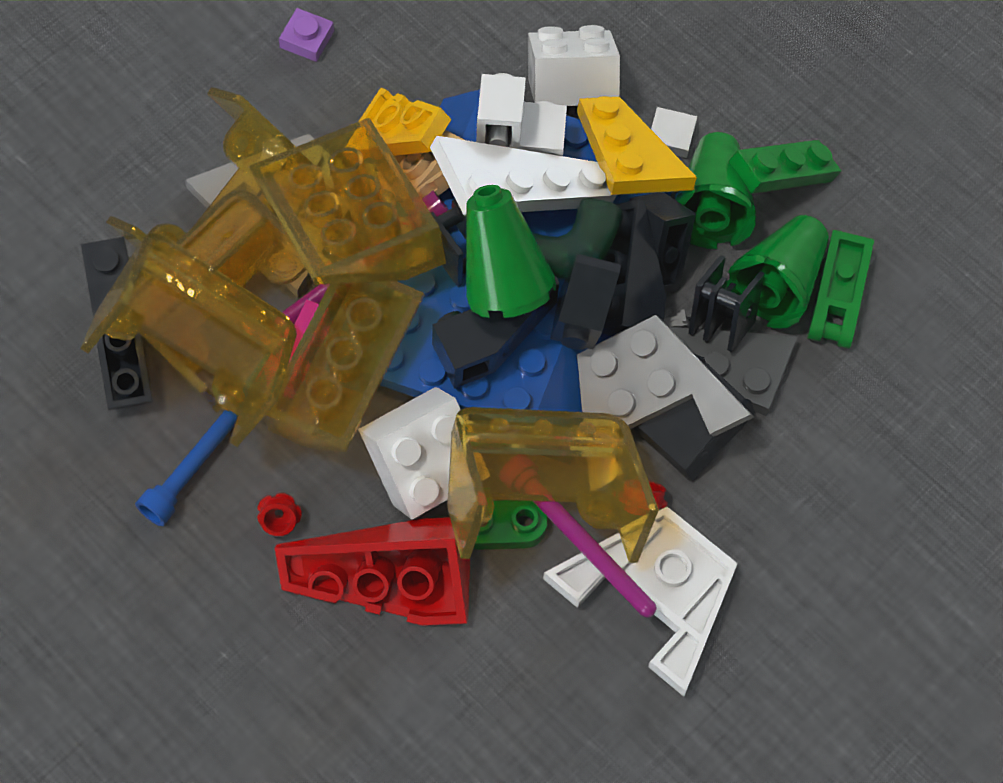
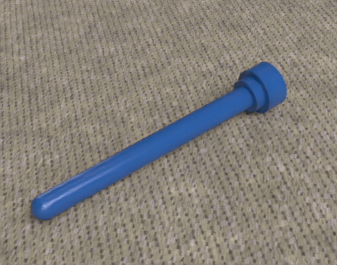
(159, 502)

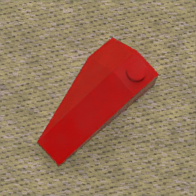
(388, 568)

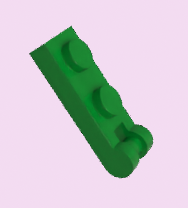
(841, 287)

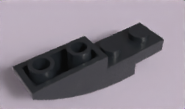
(121, 361)

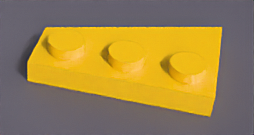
(405, 124)
(629, 150)

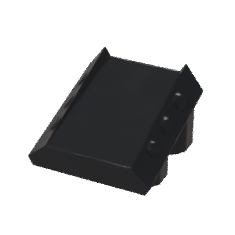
(683, 436)

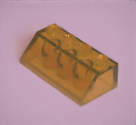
(342, 362)

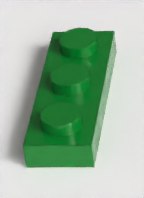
(784, 166)

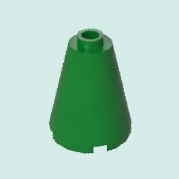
(719, 196)
(503, 257)
(790, 266)

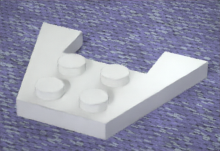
(682, 577)

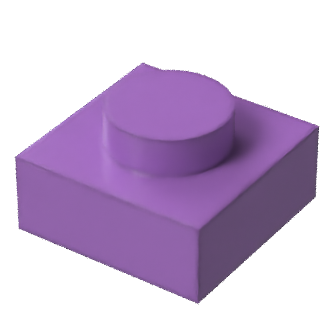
(306, 34)

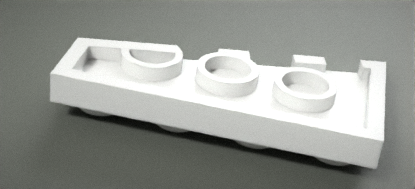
(533, 178)

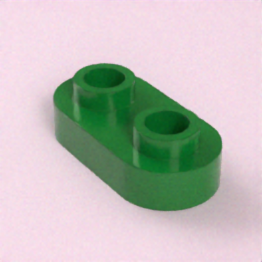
(504, 530)

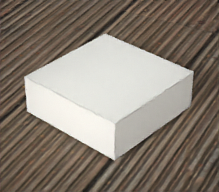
(674, 130)

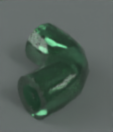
(590, 236)

